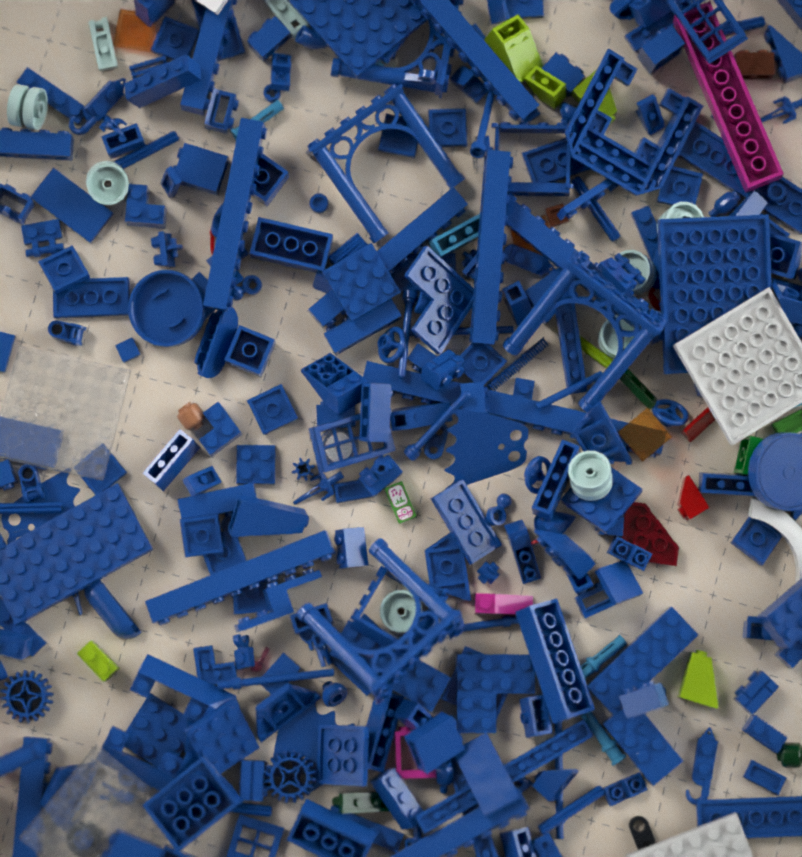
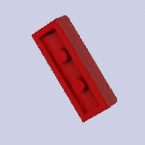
(698, 425)

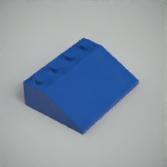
(192, 803)

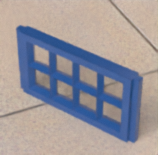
(725, 46)
(319, 448)

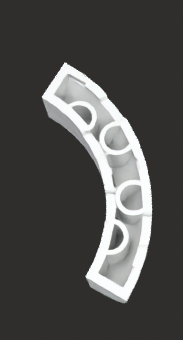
(785, 525)

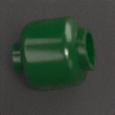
(790, 755)

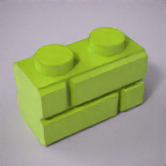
(98, 661)

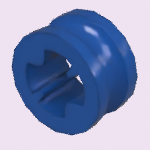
(271, 99)

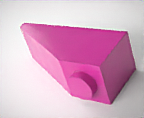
(501, 603)

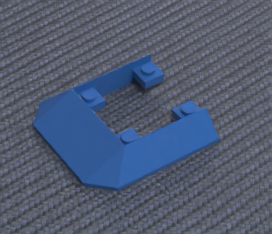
(650, 163)
(204, 700)

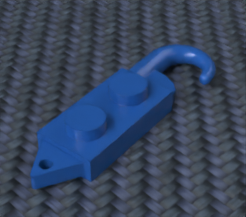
(99, 105)
(527, 259)
(703, 764)

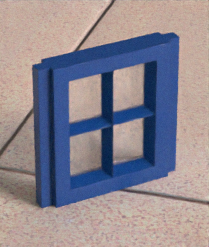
(254, 838)

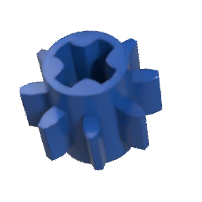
(302, 463)
(488, 572)

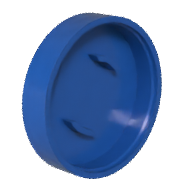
(167, 308)

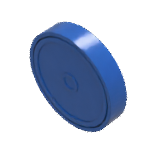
(777, 471)

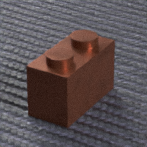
(755, 64)

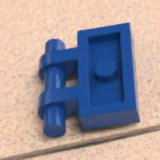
(42, 232)
(616, 274)

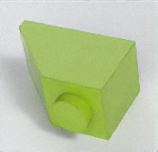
(546, 87)

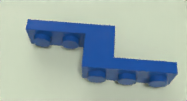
(277, 600)

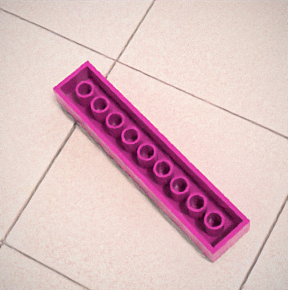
(731, 106)

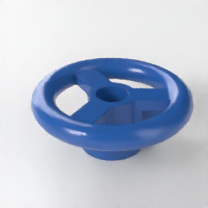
(387, 344)
(668, 416)
(534, 472)

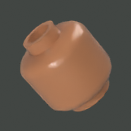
(191, 416)

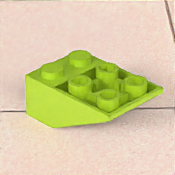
(515, 46)

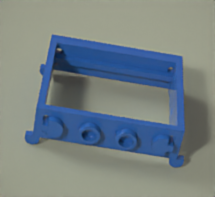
(531, 188)
(374, 632)

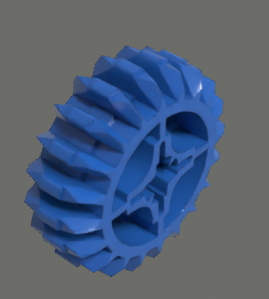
(27, 705)
(297, 783)

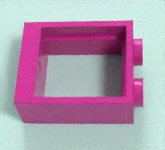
(411, 773)

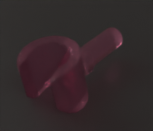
(258, 664)

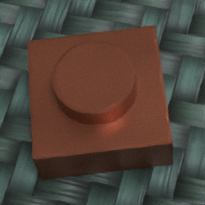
(551, 214)

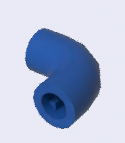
(309, 38)

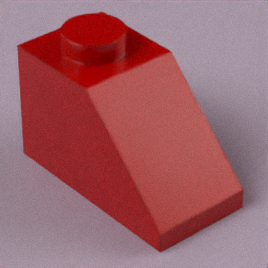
(690, 500)

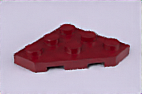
(648, 533)

